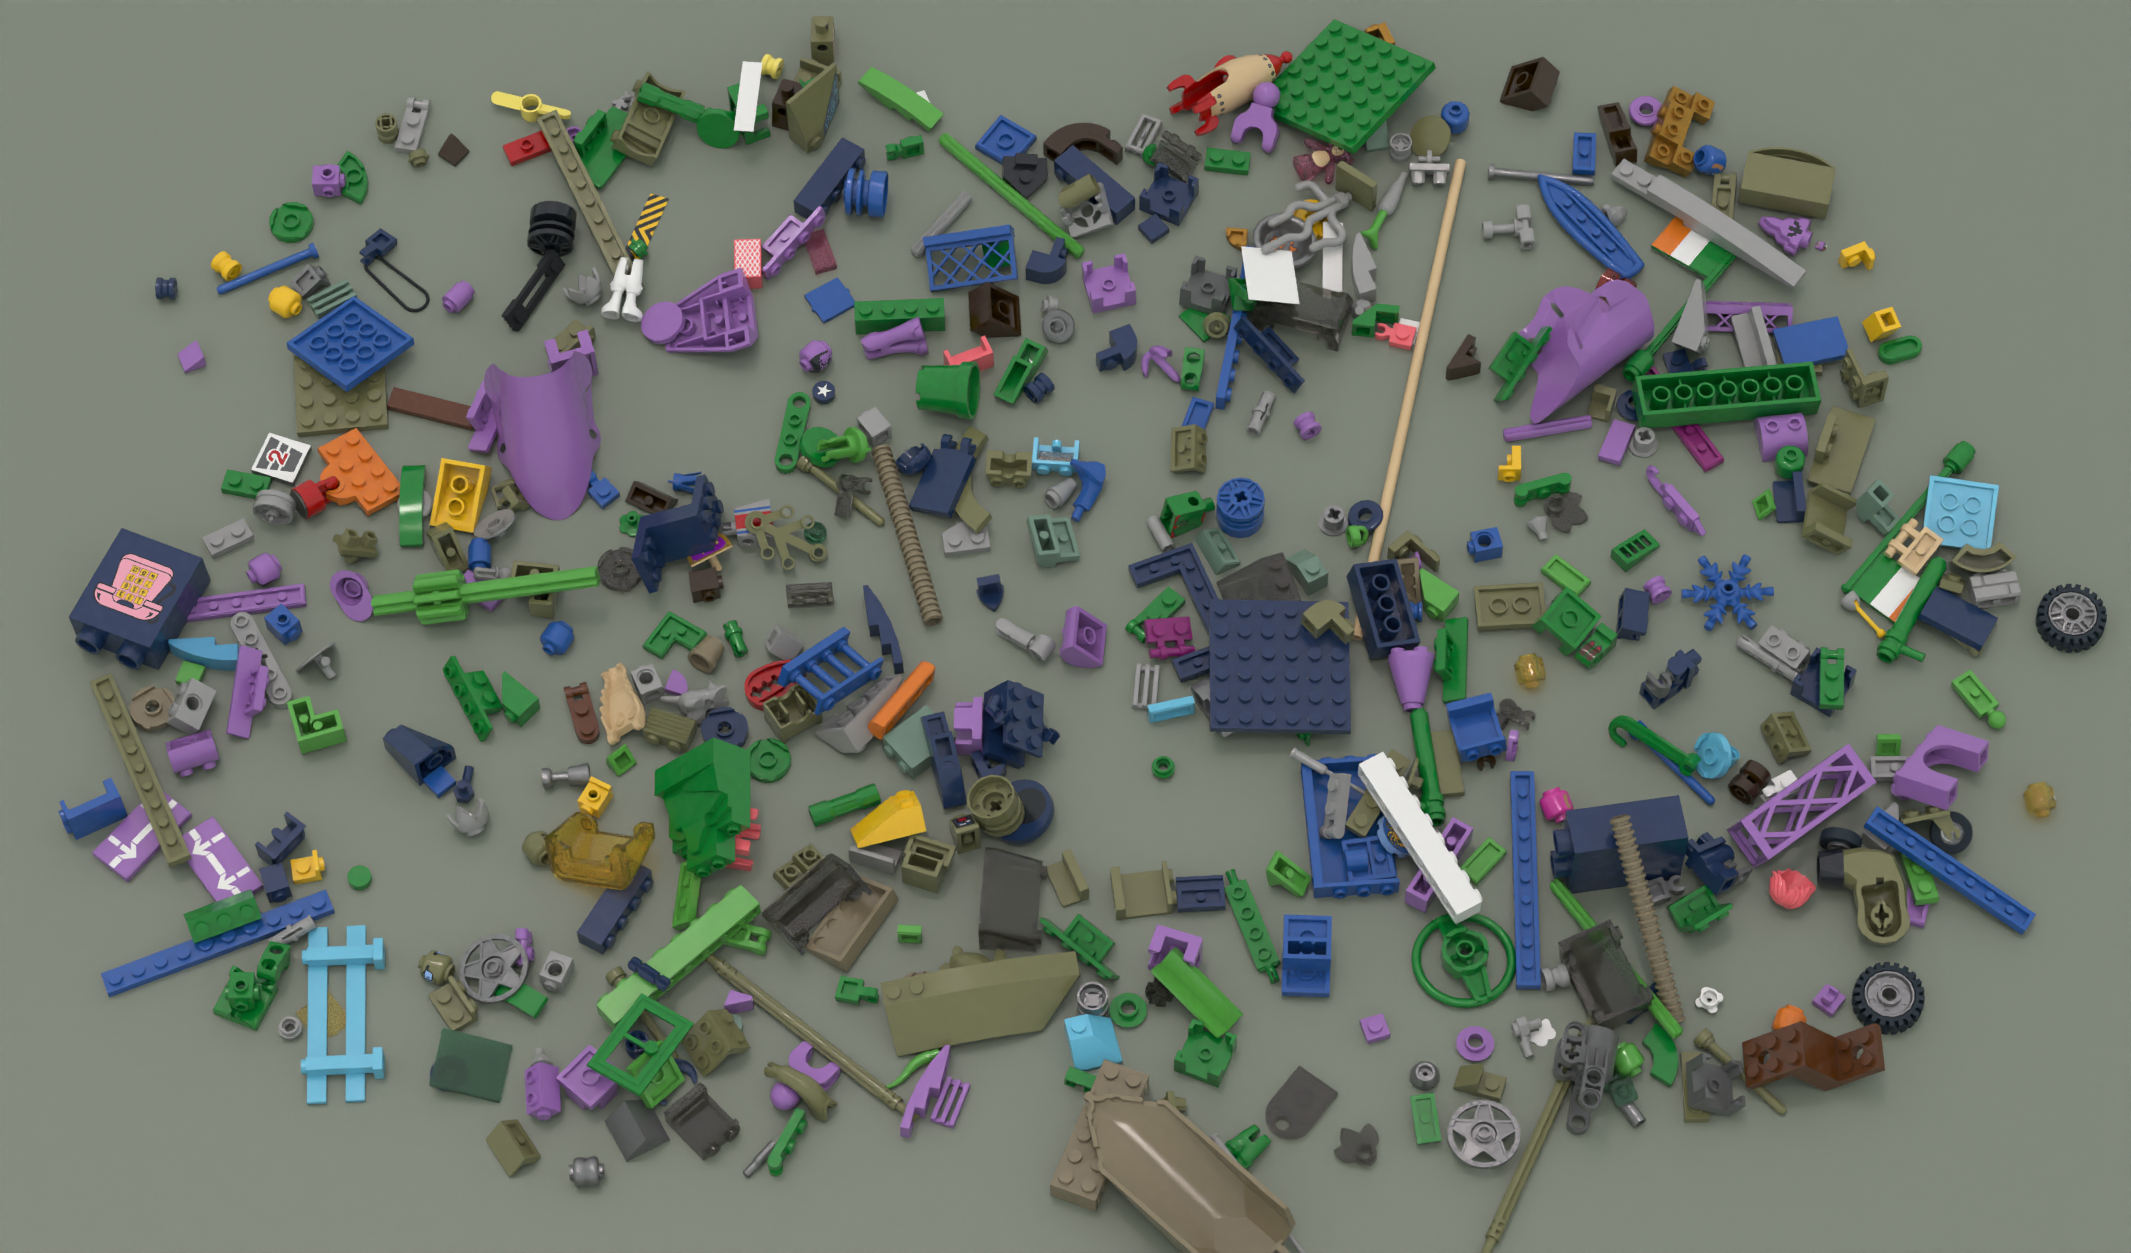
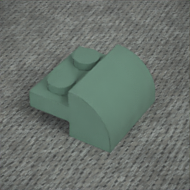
(1052, 539)

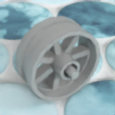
(274, 507)

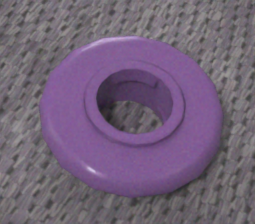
(1641, 103)
(1471, 1053)

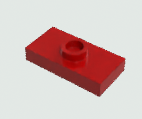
(526, 148)

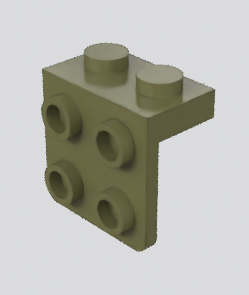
(713, 1040)

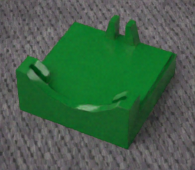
(252, 1017)

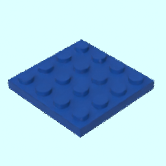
(350, 343)

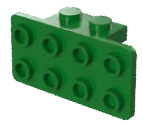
(595, 145)

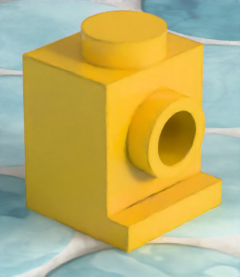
(602, 793)

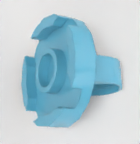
(1715, 755)

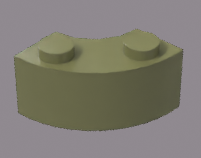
(1982, 560)

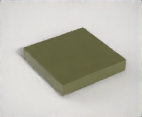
(1357, 184)

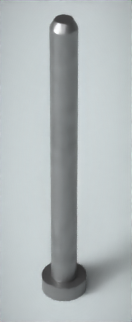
(1531, 175)

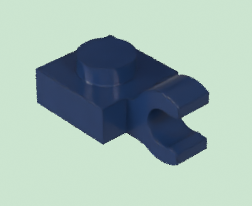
(378, 243)

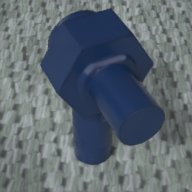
(463, 790)

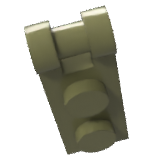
(1724, 195)

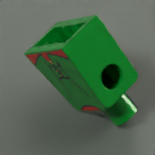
(1184, 512)

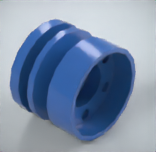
(865, 192)
(1240, 507)

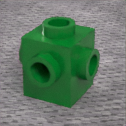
(242, 990)

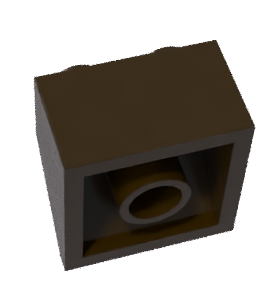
(1530, 85)
(994, 312)

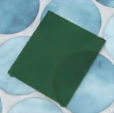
(470, 1065)

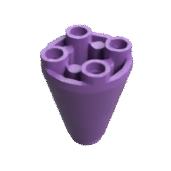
(1411, 675)

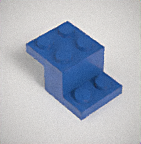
(1306, 955)

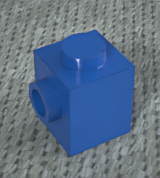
(283, 624)

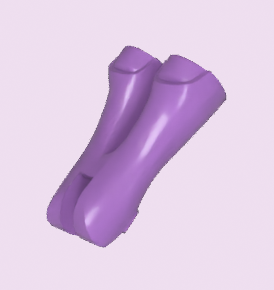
(901, 339)

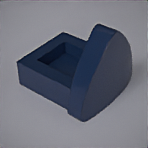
(990, 591)

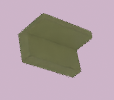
(1068, 880)
(512, 1146)

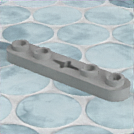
(250, 636)

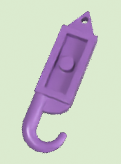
(1674, 501)

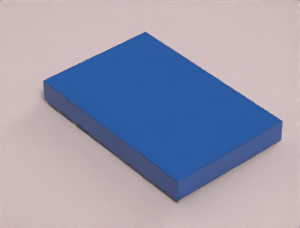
(1811, 341)

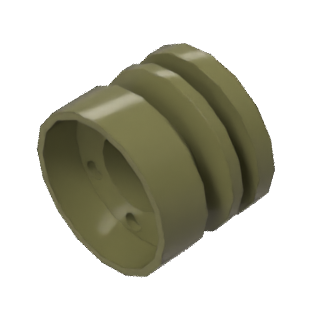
(995, 805)

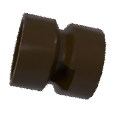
(1749, 782)

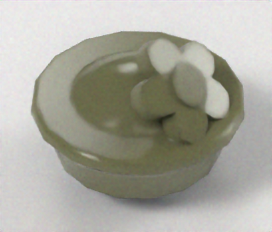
(1216, 325)

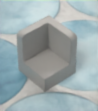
(783, 643)

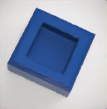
(439, 781)

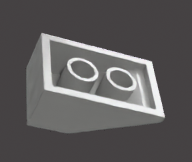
(1693, 326)

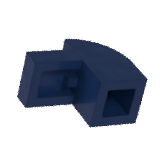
(1048, 268)
(1122, 350)

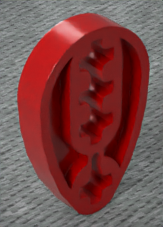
(763, 677)

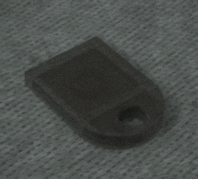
(1299, 1103)

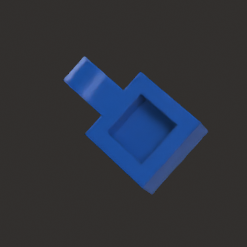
(602, 491)

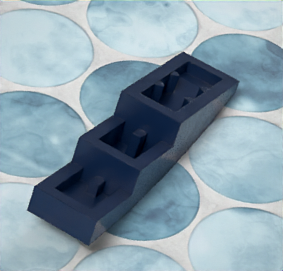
(881, 625)

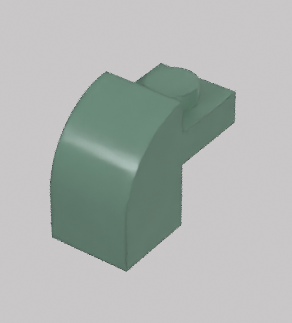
(1874, 506)

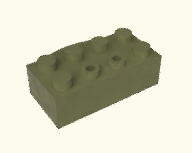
(1787, 184)

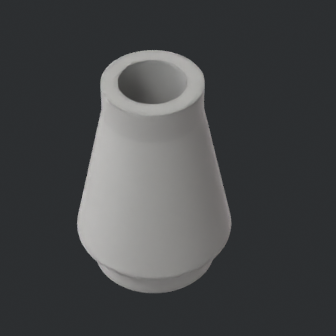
(1059, 493)

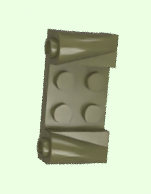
(645, 126)

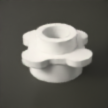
(1709, 993)

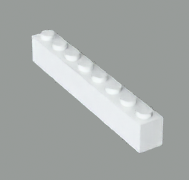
(1419, 837)

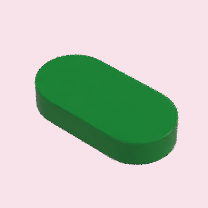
(1899, 350)

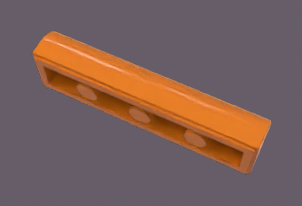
(902, 699)

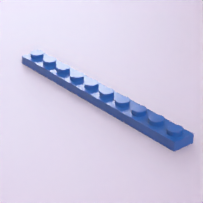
(1525, 880)
(191, 954)

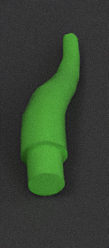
(918, 1061)

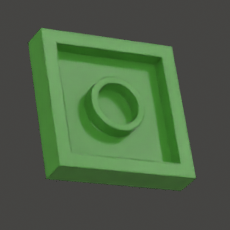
(664, 1082)

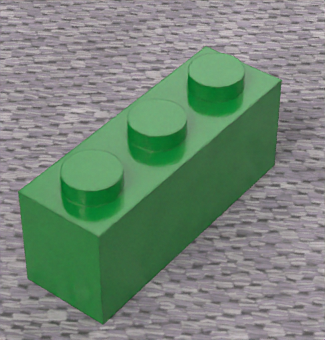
(222, 916)

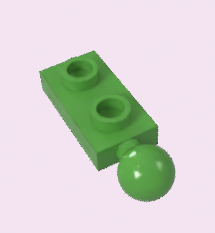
(1979, 699)

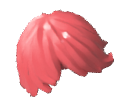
(1790, 888)

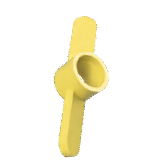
(522, 103)

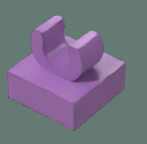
(1829, 1000)

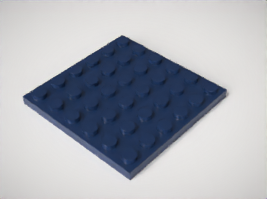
(1274, 672)

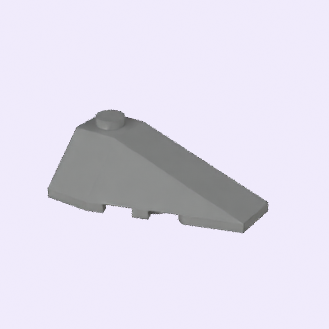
(850, 730)

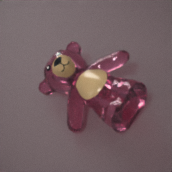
(1323, 158)

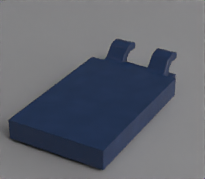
(944, 478)

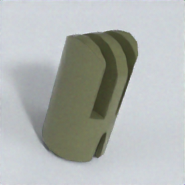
(1078, 192)

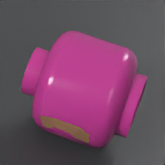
(1555, 804)

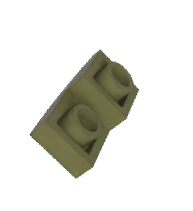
(798, 866)

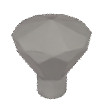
(1615, 214)
(1360, 307)
(1538, 525)
(540, 1057)

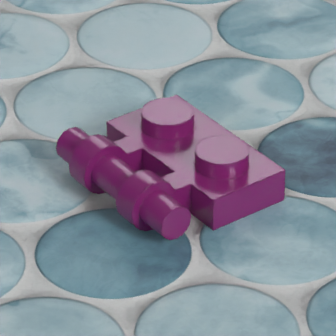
(1166, 631)

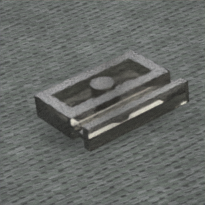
(810, 595)

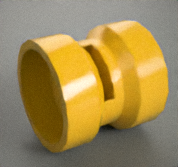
(224, 264)

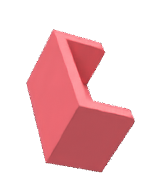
(982, 355)

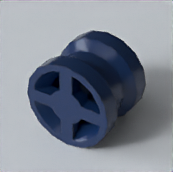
(166, 288)
(631, 1048)

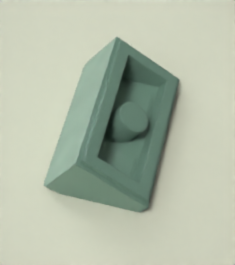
(1217, 550)

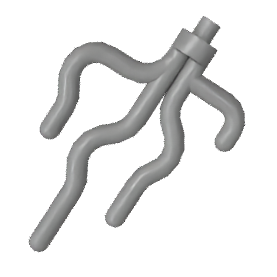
(1325, 208)

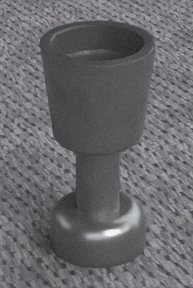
(576, 775)

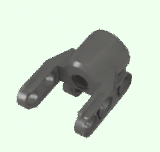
(1589, 1067)

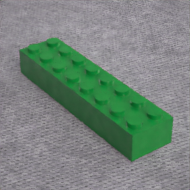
(1725, 394)

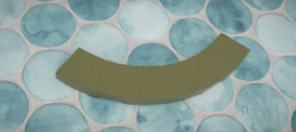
(967, 507)

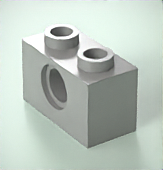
(199, 697)

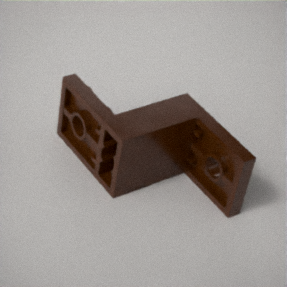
(1813, 1056)

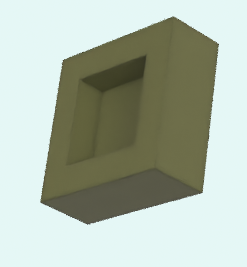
(1952, 582)

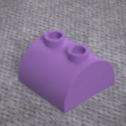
(1780, 431)
(1082, 639)
(192, 752)

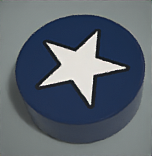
(823, 392)

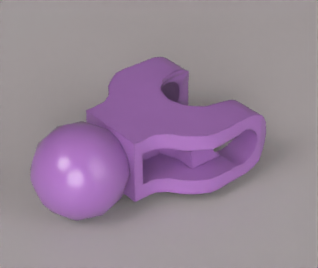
(1261, 116)
(785, 1097)

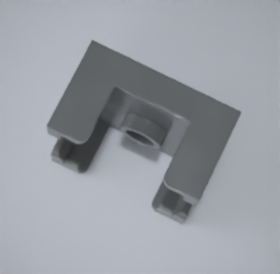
(1206, 289)
(1711, 1085)

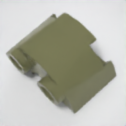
(1008, 468)

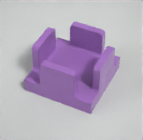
(969, 726)
(585, 1085)

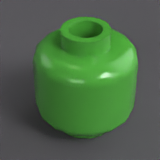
(1628, 1059)

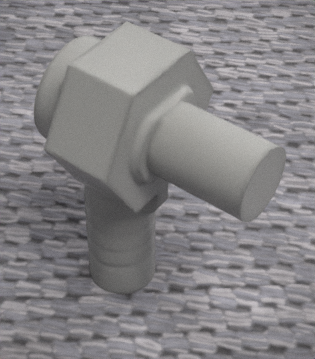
(1521, 1029)

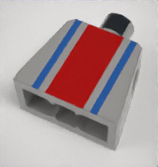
(738, 528)

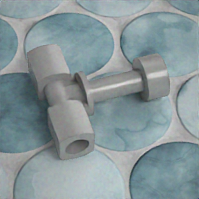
(1519, 227)

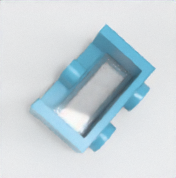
(1054, 457)

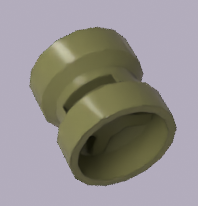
(387, 128)

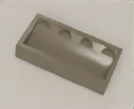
(851, 926)

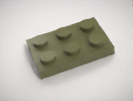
(1508, 605)

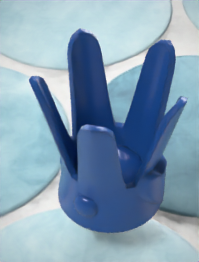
(681, 482)

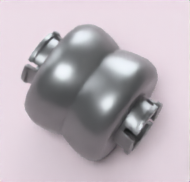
(586, 1171)

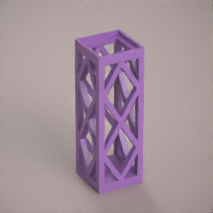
(1849, 769)

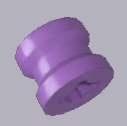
(1307, 425)
(1657, 589)

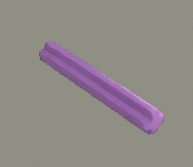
(1547, 428)

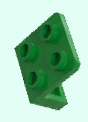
(1697, 909)

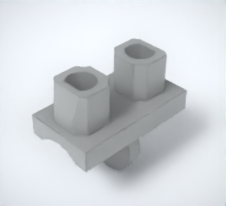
(1425, 167)

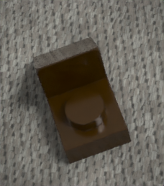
(1463, 363)

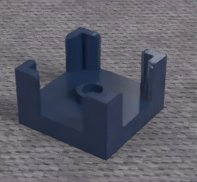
(1168, 196)
(1806, 686)

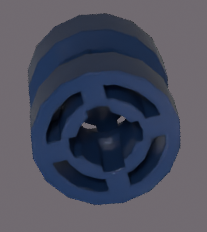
(1038, 388)

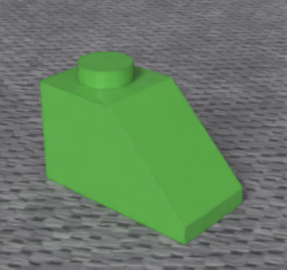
(1437, 596)

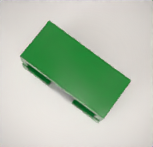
(1076, 1076)

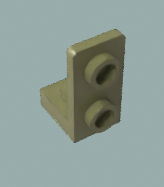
(1401, 547)

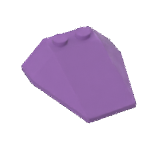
(718, 316)

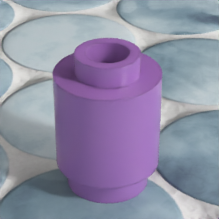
(458, 297)

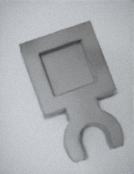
(1661, 890)

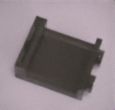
(701, 1122)

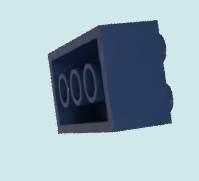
(1382, 607)

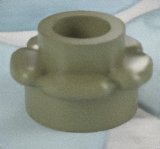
(418, 157)

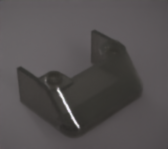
(812, 899)

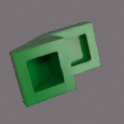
(1380, 313)

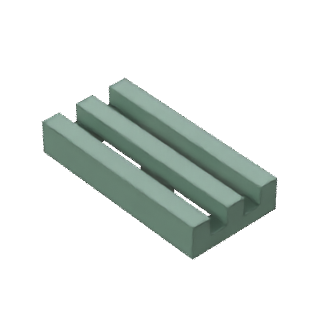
(330, 296)

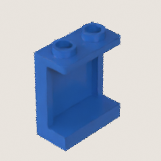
(1476, 727)
(95, 813)

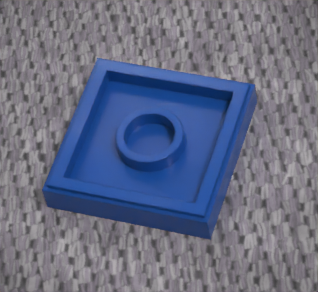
(1005, 139)

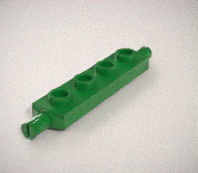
(1252, 926)

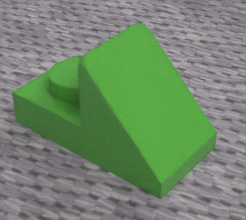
(1288, 874)

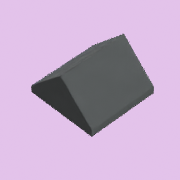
(635, 1128)

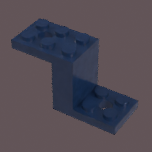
(677, 533)

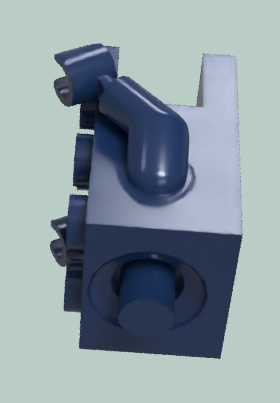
(1014, 724)

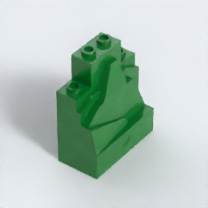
(706, 803)

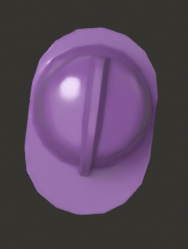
(352, 594)

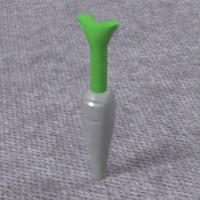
(1385, 207)

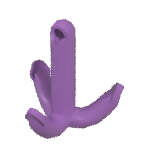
(1158, 354)

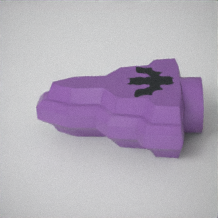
(1788, 232)

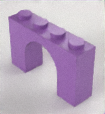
(1939, 747)

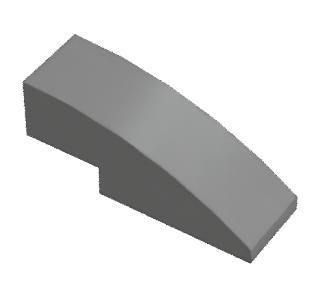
(1363, 271)

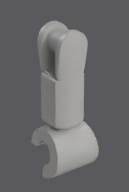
(1038, 648)

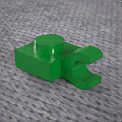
(852, 990)

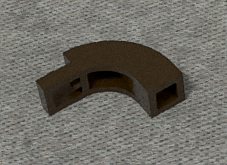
(1084, 137)

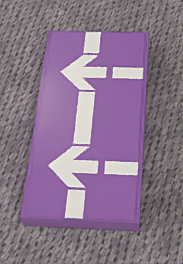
(134, 841)
(219, 862)

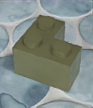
(543, 604)

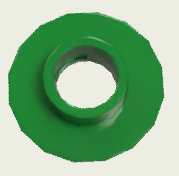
(1128, 1020)

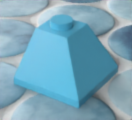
(1091, 1041)

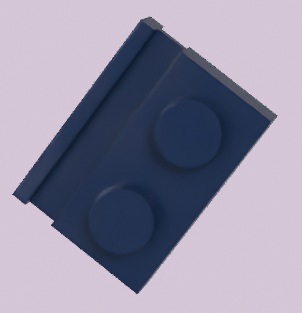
(1200, 893)

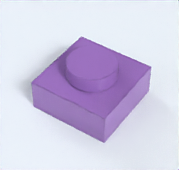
(1375, 1028)

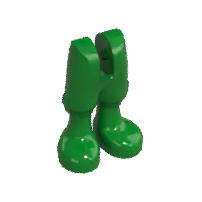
(1244, 1149)

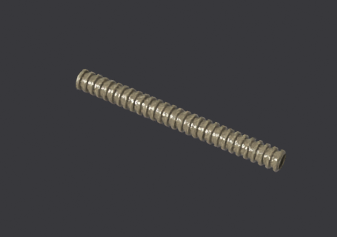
(907, 535)
(1646, 915)

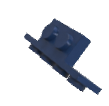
(1272, 351)

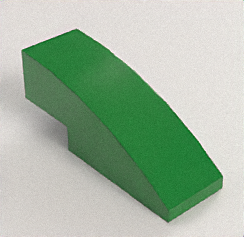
(1020, 371)

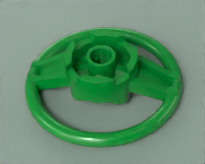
(1469, 967)

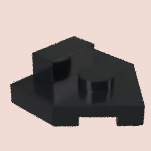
(1024, 172)

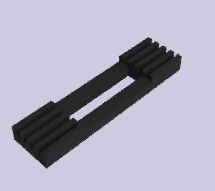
(516, 313)

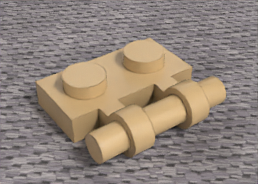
(1920, 549)

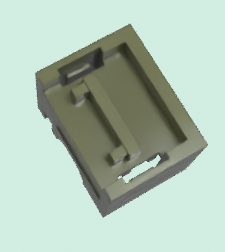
(789, 713)

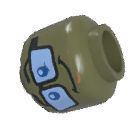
(436, 967)

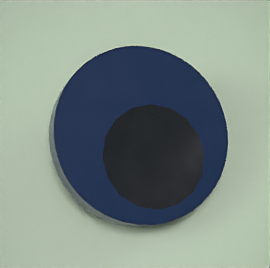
(1038, 812)

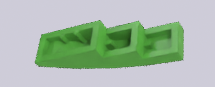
(900, 97)

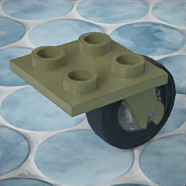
(1948, 829)

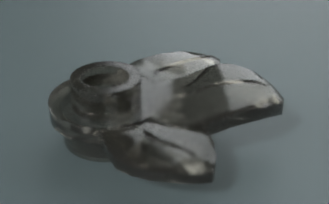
(1568, 512)
(1356, 1144)

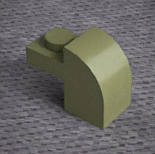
(1326, 616)

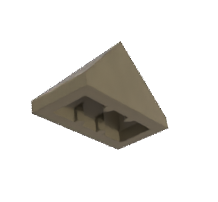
(1410, 574)

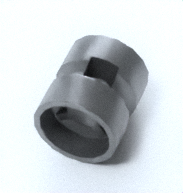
(1092, 999)

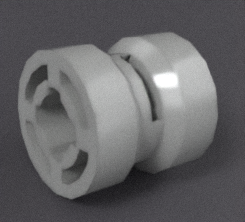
(1400, 147)
(1556, 977)

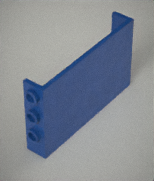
(1326, 855)

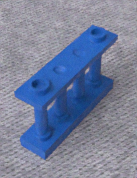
(823, 652)

